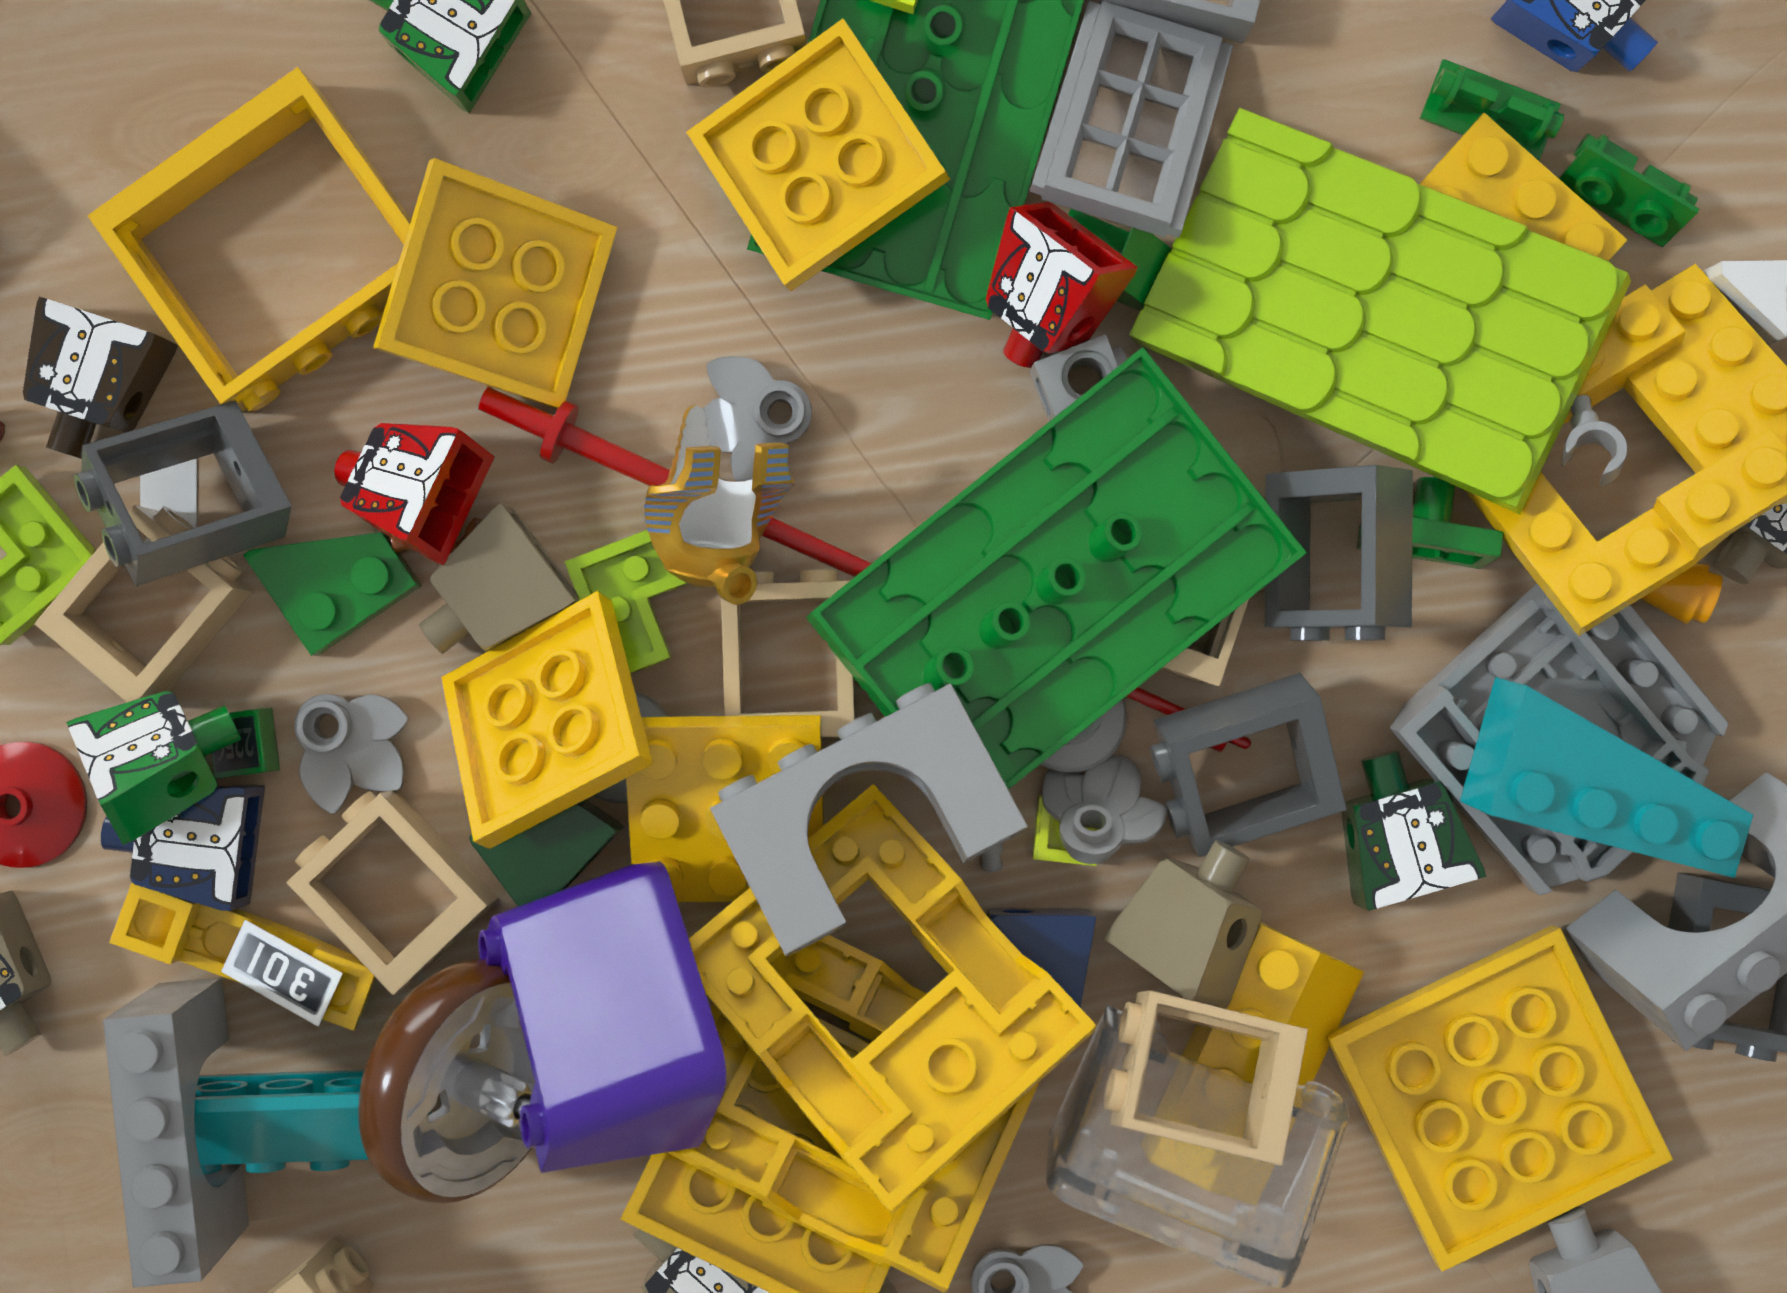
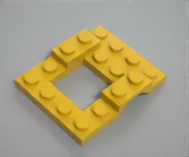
(1720, 406)
(946, 1061)
(819, 1188)

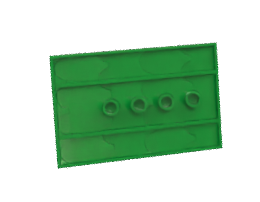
(981, 96)
(1064, 571)

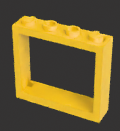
(196, 171)

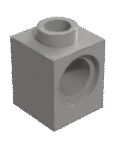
(1051, 373)

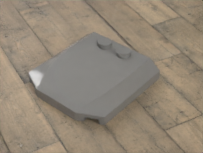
(1608, 675)

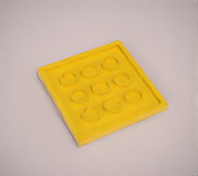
(1498, 1097)
(733, 1226)

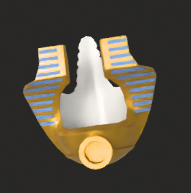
(712, 526)

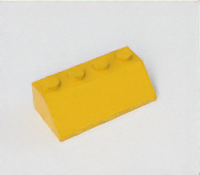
(1283, 984)

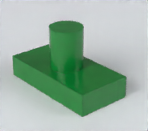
(1439, 539)

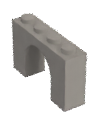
(923, 742)
(1702, 978)
(173, 1212)

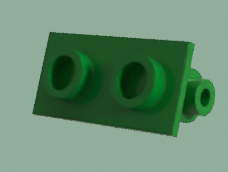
(1464, 95)
(1644, 202)

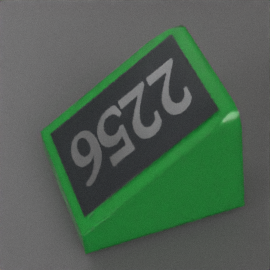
(256, 749)

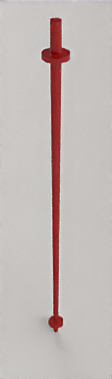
(561, 433)

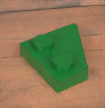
(333, 584)

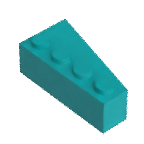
(1579, 780)

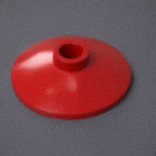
(50, 801)

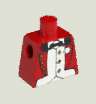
(1052, 281)
(414, 484)

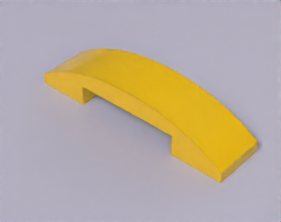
(203, 937)

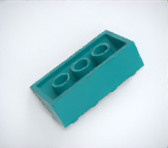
(278, 1120)

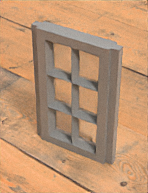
(1132, 119)

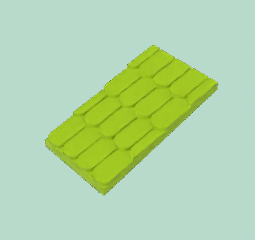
(1381, 309)

